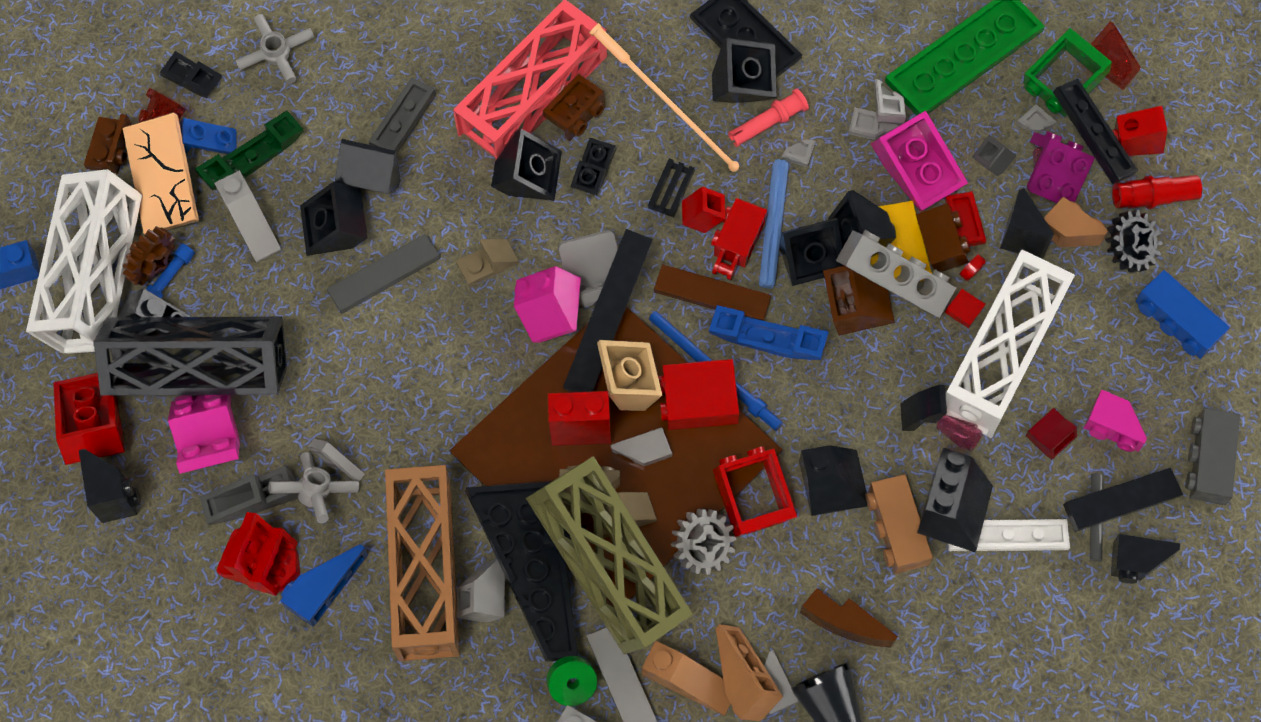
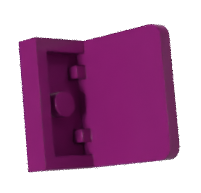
(1059, 168)

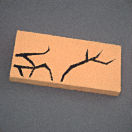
(161, 173)

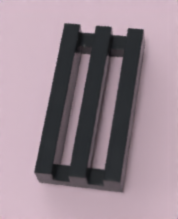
(679, 168)

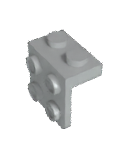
(591, 261)

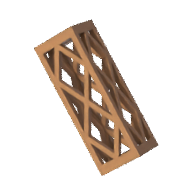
(421, 644)

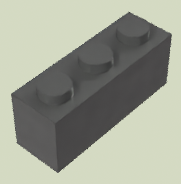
(1213, 456)

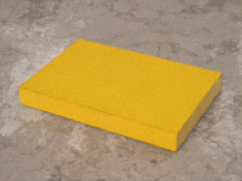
(907, 234)

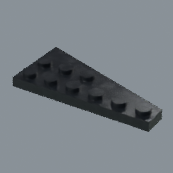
(533, 571)

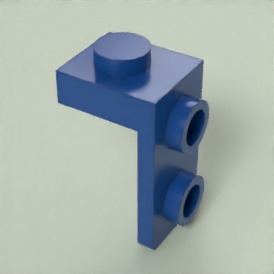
(207, 136)

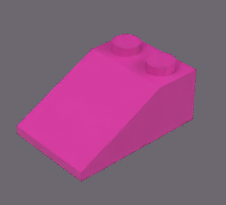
(919, 161)

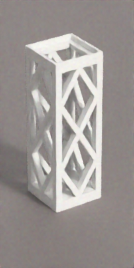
(105, 198)
(972, 406)

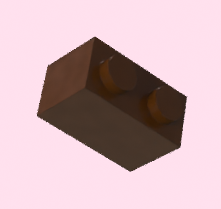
(942, 237)

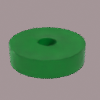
(568, 668)

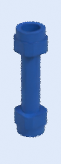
(181, 255)

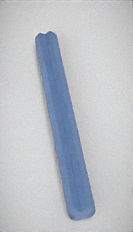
(773, 224)

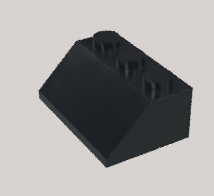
(956, 501)

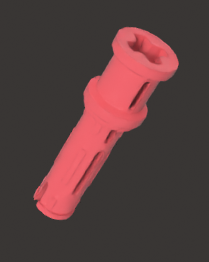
(779, 112)

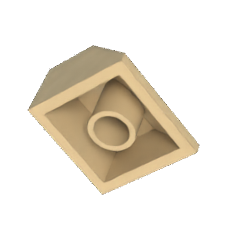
(630, 374)

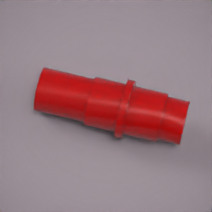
(1156, 191)

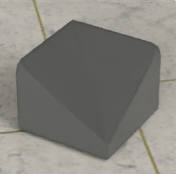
(994, 156)

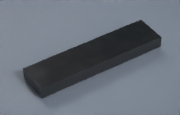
(1095, 131)
(1122, 499)

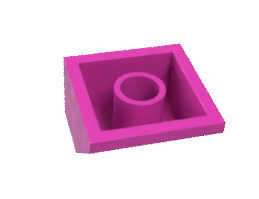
(548, 303)

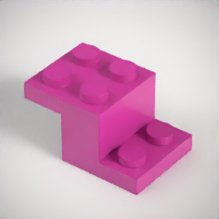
(203, 431)

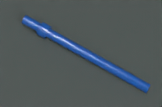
(755, 405)

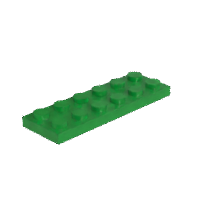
(964, 54)

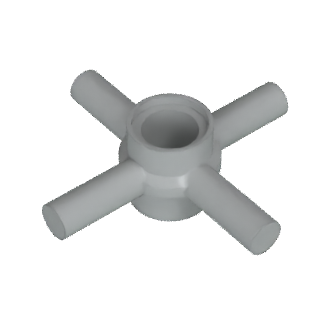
(270, 40)
(313, 487)

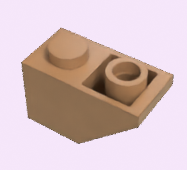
(1073, 226)

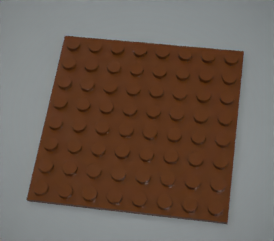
(517, 448)

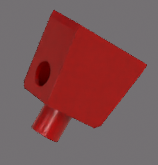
(1142, 131)

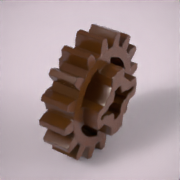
(148, 256)

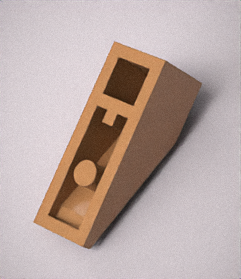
(744, 676)
(685, 677)

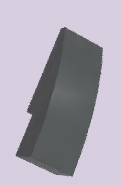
(245, 496)

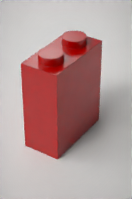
(699, 394)
(579, 418)

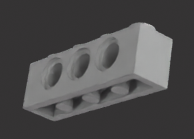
(857, 255)

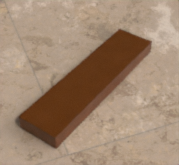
(710, 292)

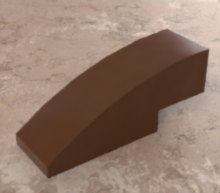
(847, 621)

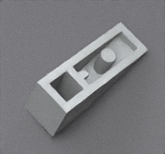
(247, 216)

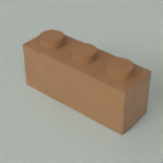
(898, 524)

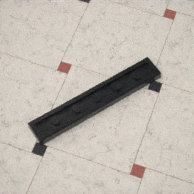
(608, 311)

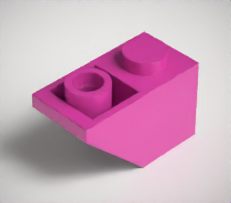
(1115, 420)

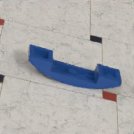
(768, 337)

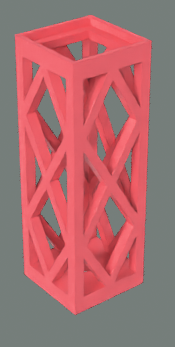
(562, 22)

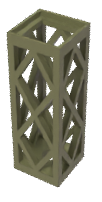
(627, 545)

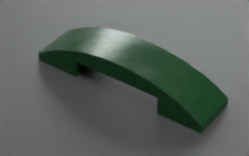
(255, 153)

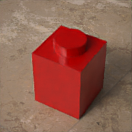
(703, 209)

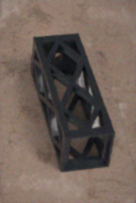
(191, 334)

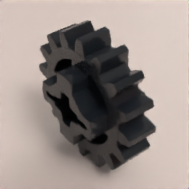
(1133, 241)

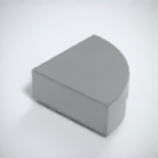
(1036, 119)
(799, 153)

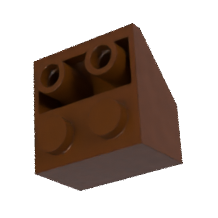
(856, 301)

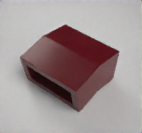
(1052, 433)

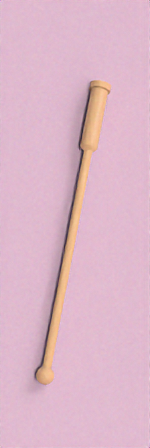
(624, 58)

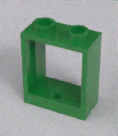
(1079, 49)

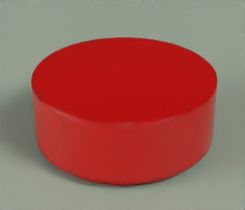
(972, 267)

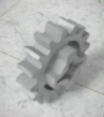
(709, 553)

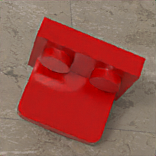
(260, 556)

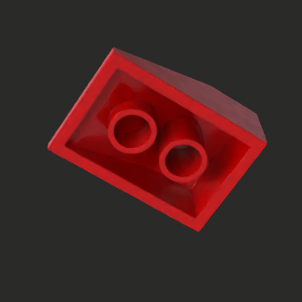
(86, 419)

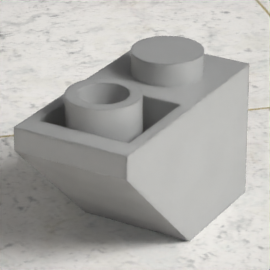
(482, 594)

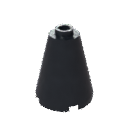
(829, 696)

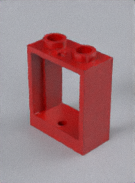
(784, 502)

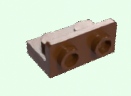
(575, 106)
(108, 145)

